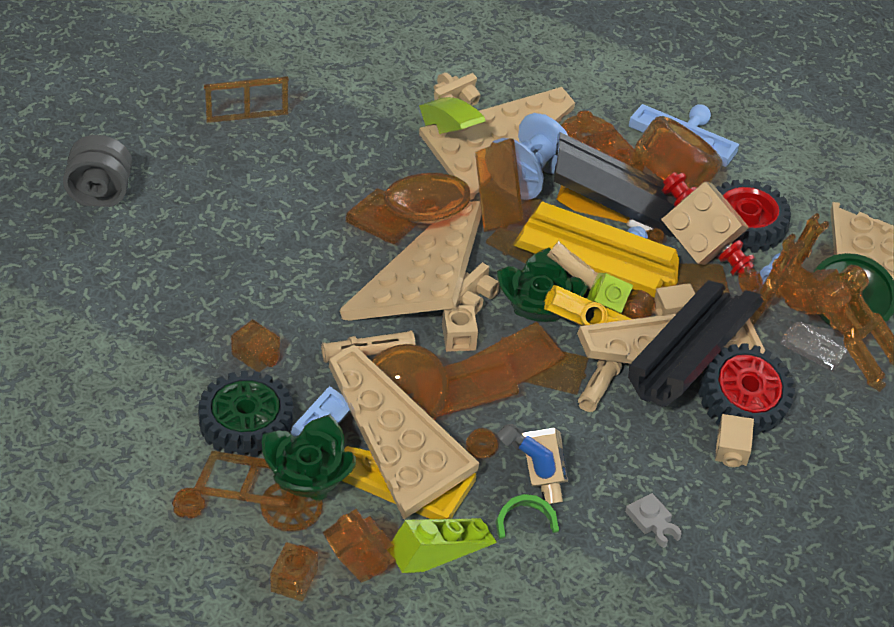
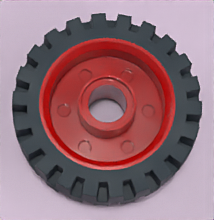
(761, 210)

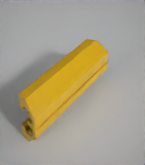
(602, 247)

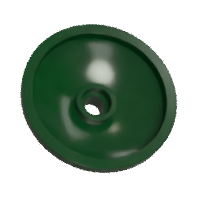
(880, 290)

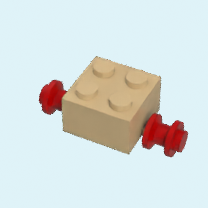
(706, 223)

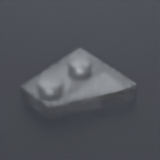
(816, 345)

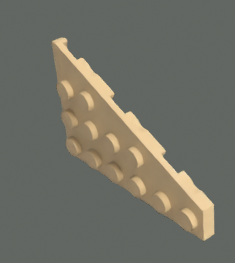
(423, 274)

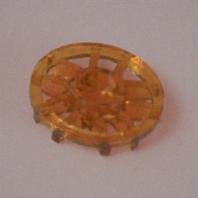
(297, 508)

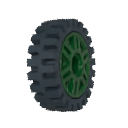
(241, 410)

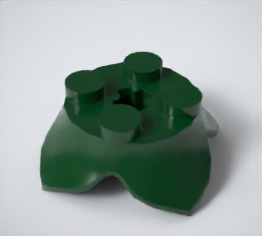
(530, 286)
(311, 461)

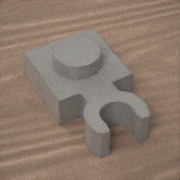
(652, 515)

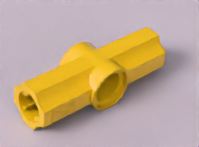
(575, 307)

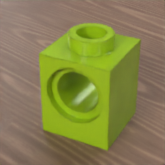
(610, 292)

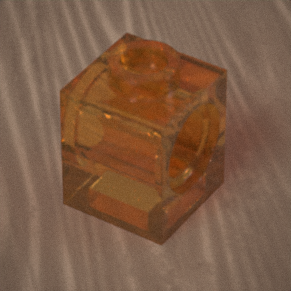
(256, 346)
(294, 571)

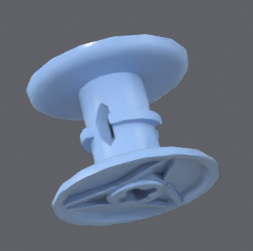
(535, 152)

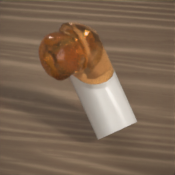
(655, 234)

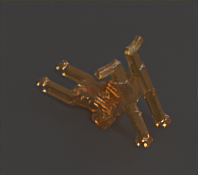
(829, 294)

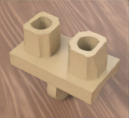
(457, 88)
(477, 283)

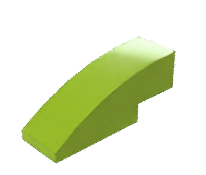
(450, 114)

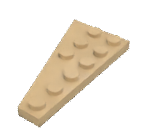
(628, 338)
(406, 443)

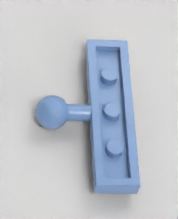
(699, 116)

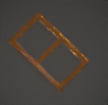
(246, 84)
(243, 495)

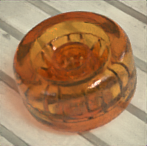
(672, 148)

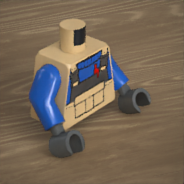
(543, 456)

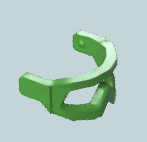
(530, 501)

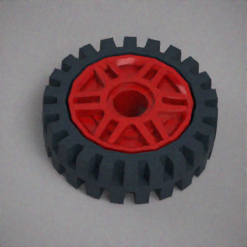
(740, 369)

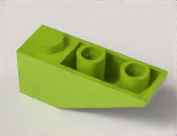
(434, 542)

